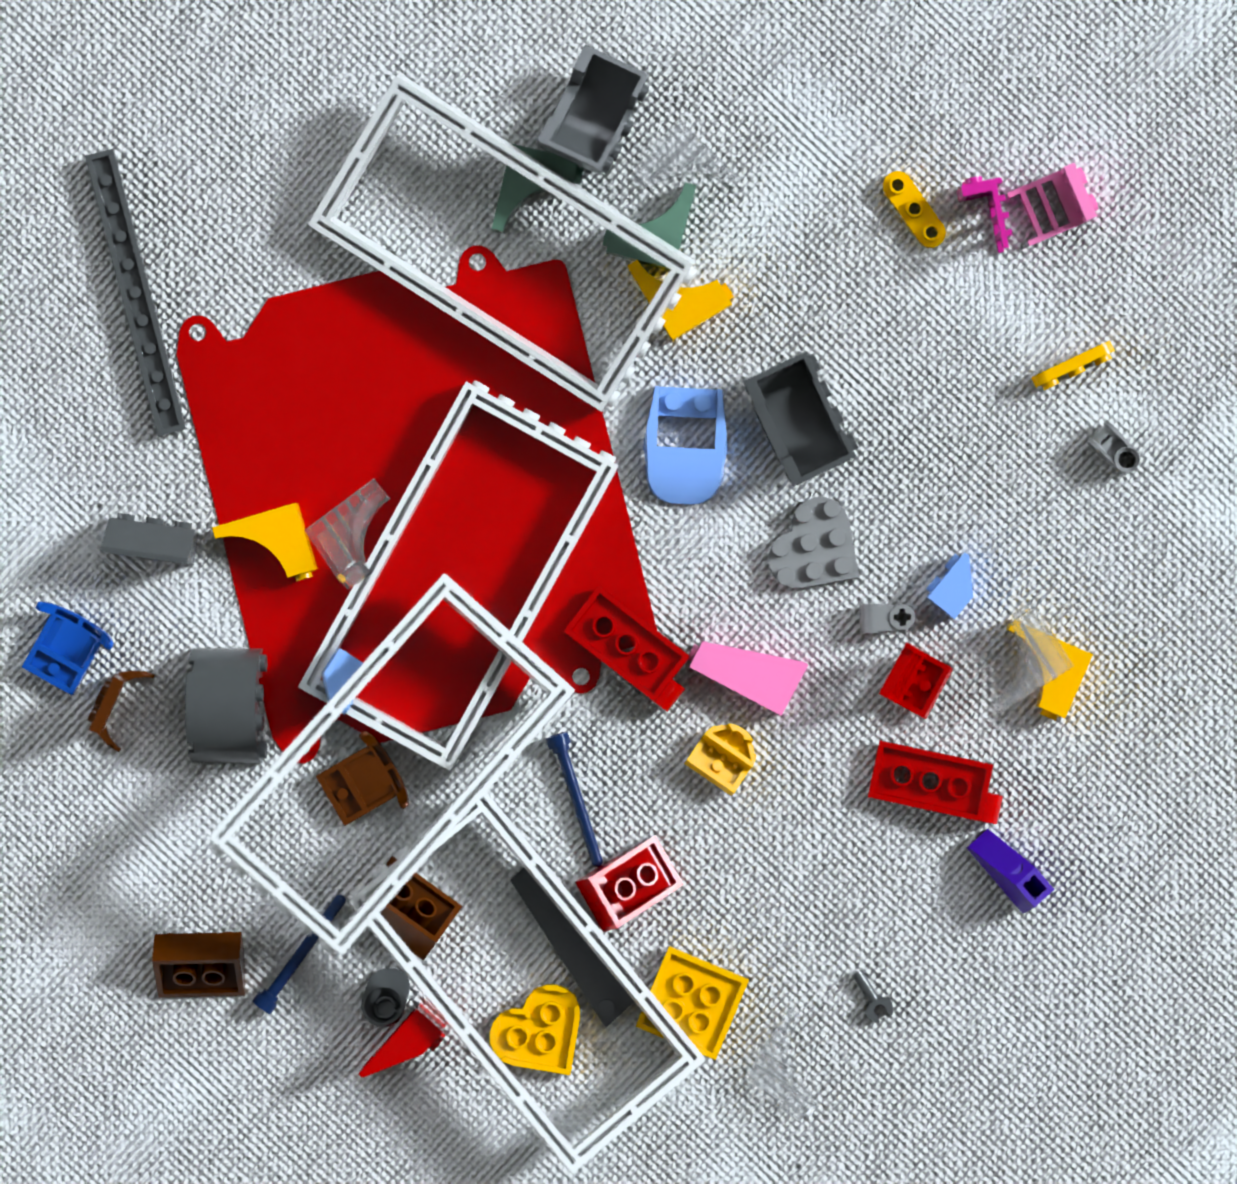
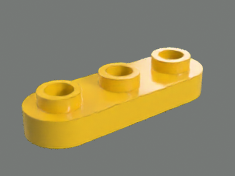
(918, 222)
(1073, 366)

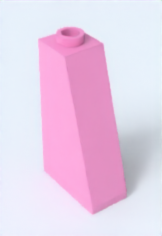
(755, 675)

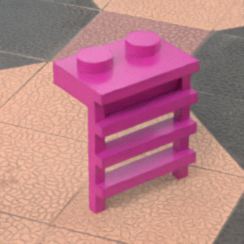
(977, 188)

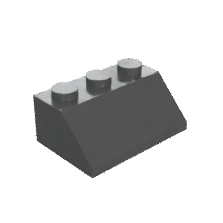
(150, 539)

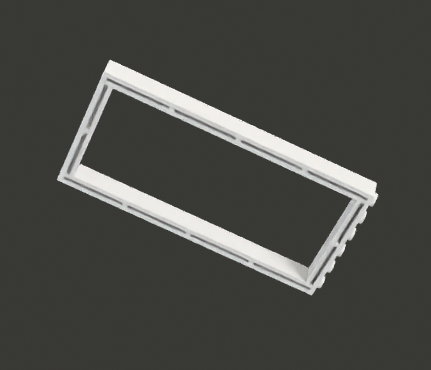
(651, 322)
(552, 436)
(502, 639)
(635, 1106)

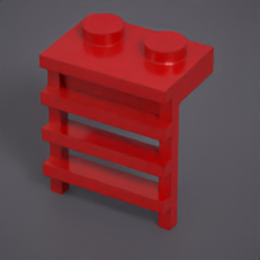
(916, 680)

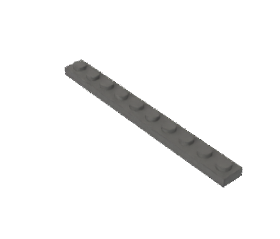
(136, 292)

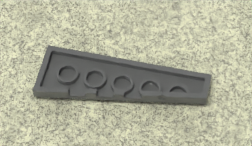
(588, 971)

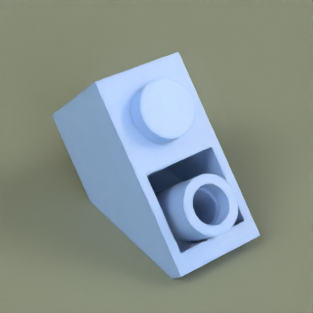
(954, 588)
(338, 672)

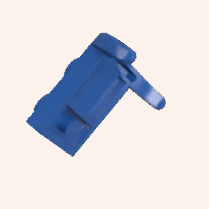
(65, 647)

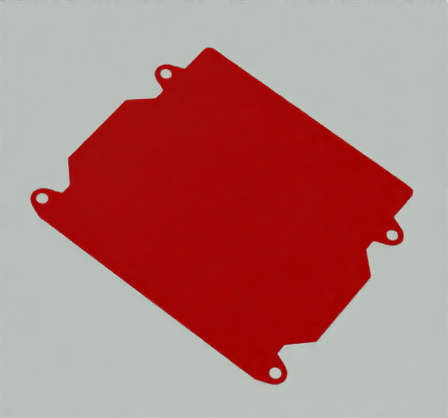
(353, 391)

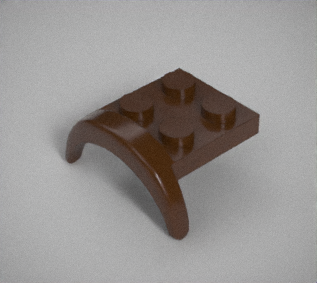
(106, 700)
(363, 781)

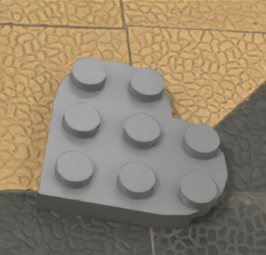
(816, 548)

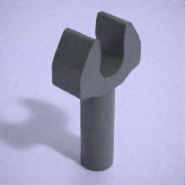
(872, 997)

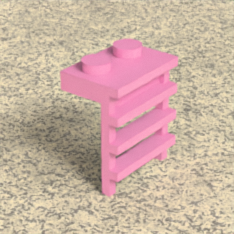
(1072, 195)

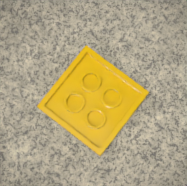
(697, 997)

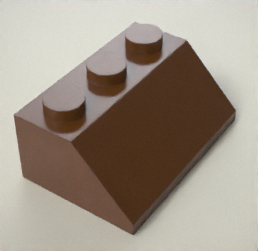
(419, 913)
(199, 964)

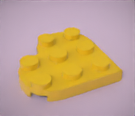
(539, 1033)

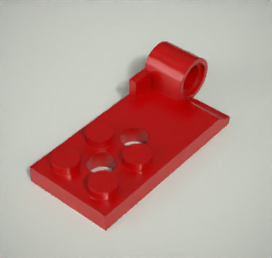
(650, 663)
(960, 789)

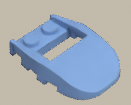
(685, 473)

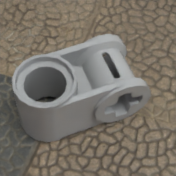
(1113, 448)
(880, 618)

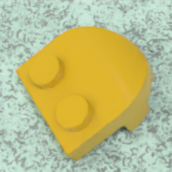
(723, 756)

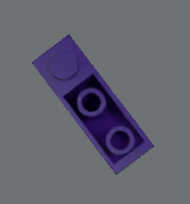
(1010, 871)

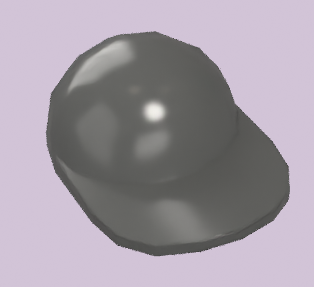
(385, 997)

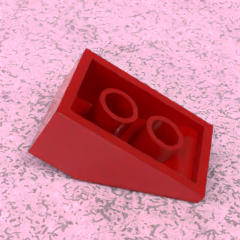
(629, 884)
(409, 1040)

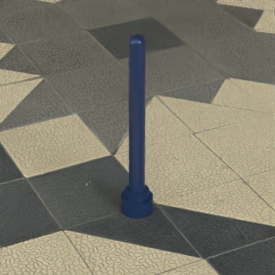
(560, 745)
(268, 997)

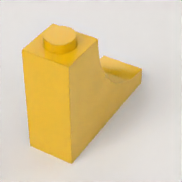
(694, 306)
(280, 532)
(1059, 693)

